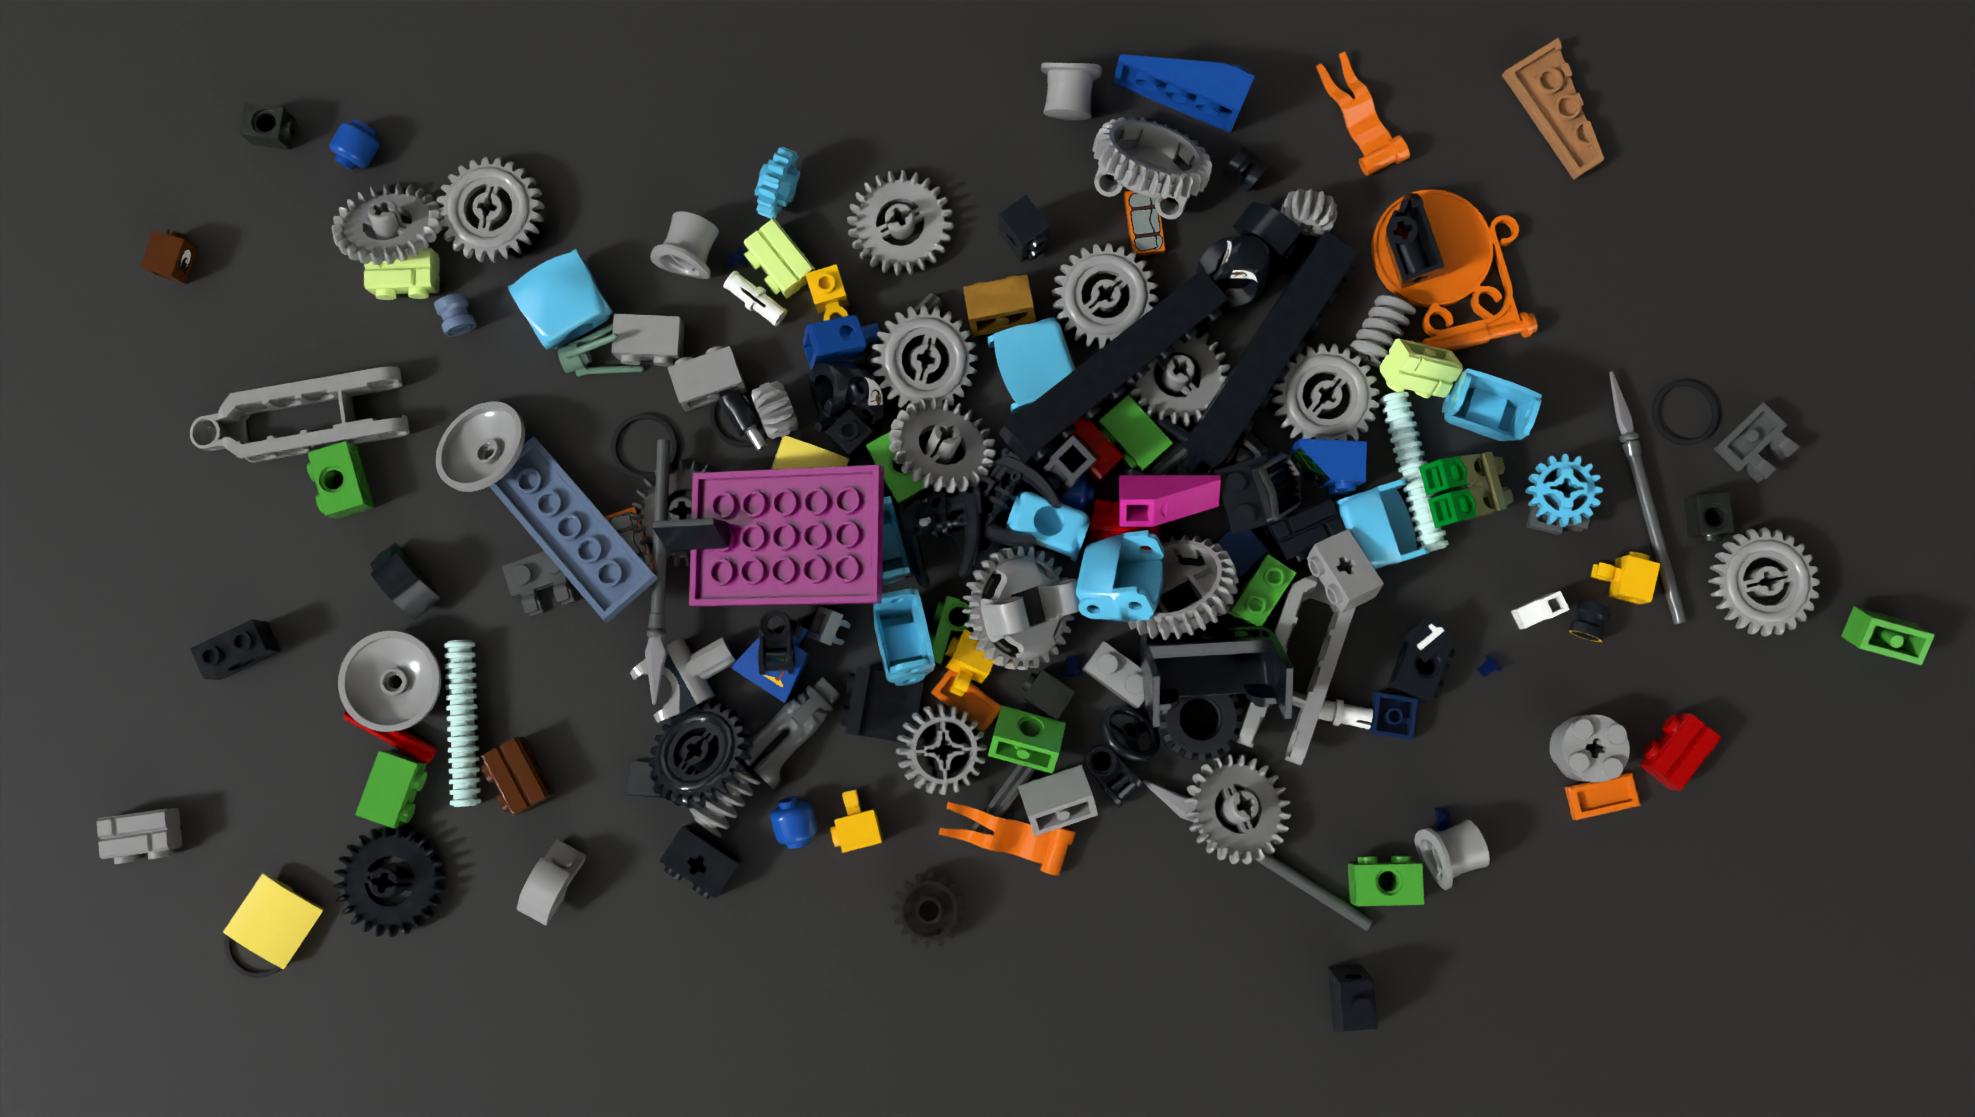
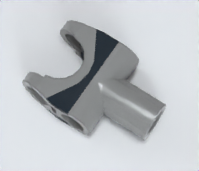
(689, 674)

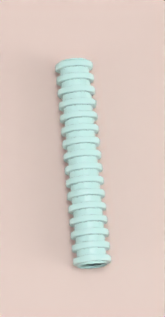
(1410, 459)
(462, 723)

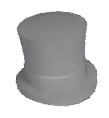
(1069, 89)
(686, 246)
(1452, 851)

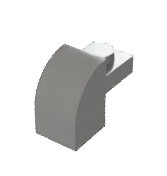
(549, 881)

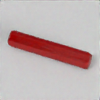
(401, 740)

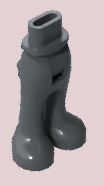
(802, 719)

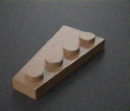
(1549, 97)

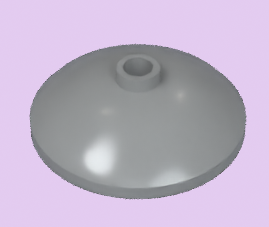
(480, 446)
(368, 677)

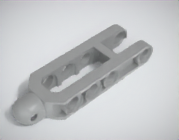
(229, 426)
(1313, 700)

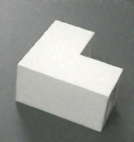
(1540, 609)

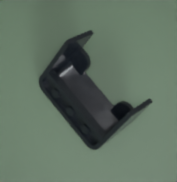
(1215, 664)

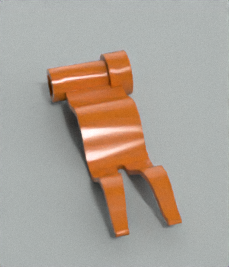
(1363, 123)
(1014, 838)

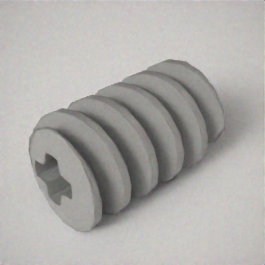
(1380, 328)
(714, 813)

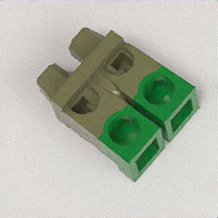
(1478, 487)

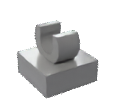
(826, 625)

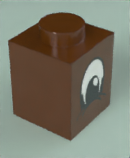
(169, 256)

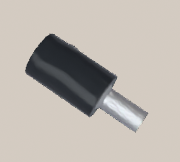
(743, 417)

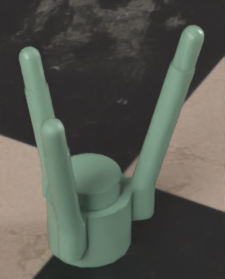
(577, 355)

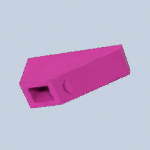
(1164, 498)

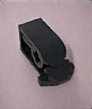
(1418, 255)

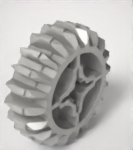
(943, 764)

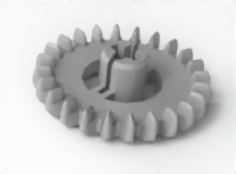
(928, 209)
(383, 217)
(507, 232)
(1099, 262)
(932, 327)
(1183, 361)
(1346, 372)
(948, 432)
(1734, 582)
(1258, 798)

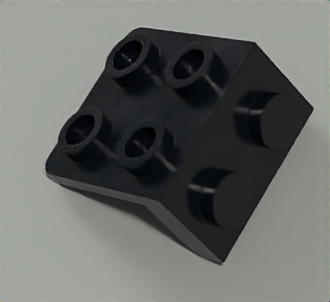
(879, 706)

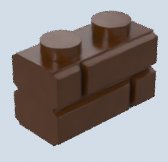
(516, 776)

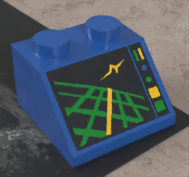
(1331, 463)

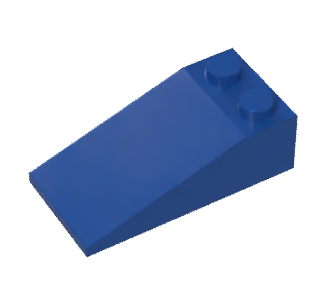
(1195, 88)

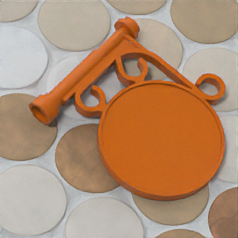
(1467, 254)

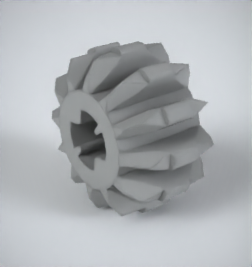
(1310, 211)
(774, 409)

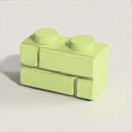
(778, 258)
(413, 276)
(1420, 369)

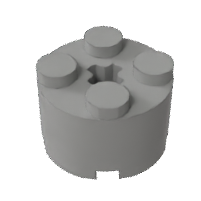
(1608, 744)

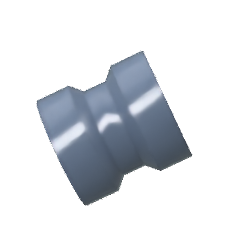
(455, 314)

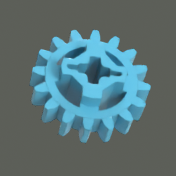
(777, 182)
(1564, 475)

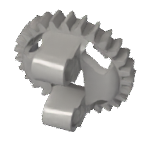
(1150, 165)
(1210, 583)
(1006, 615)

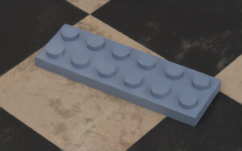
(573, 531)

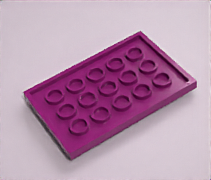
(791, 537)

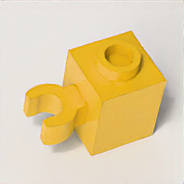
(828, 292)
(1631, 577)
(966, 662)
(858, 828)

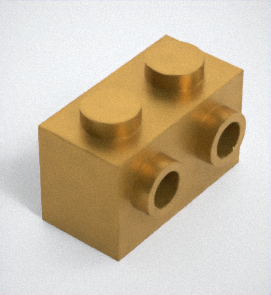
(999, 304)

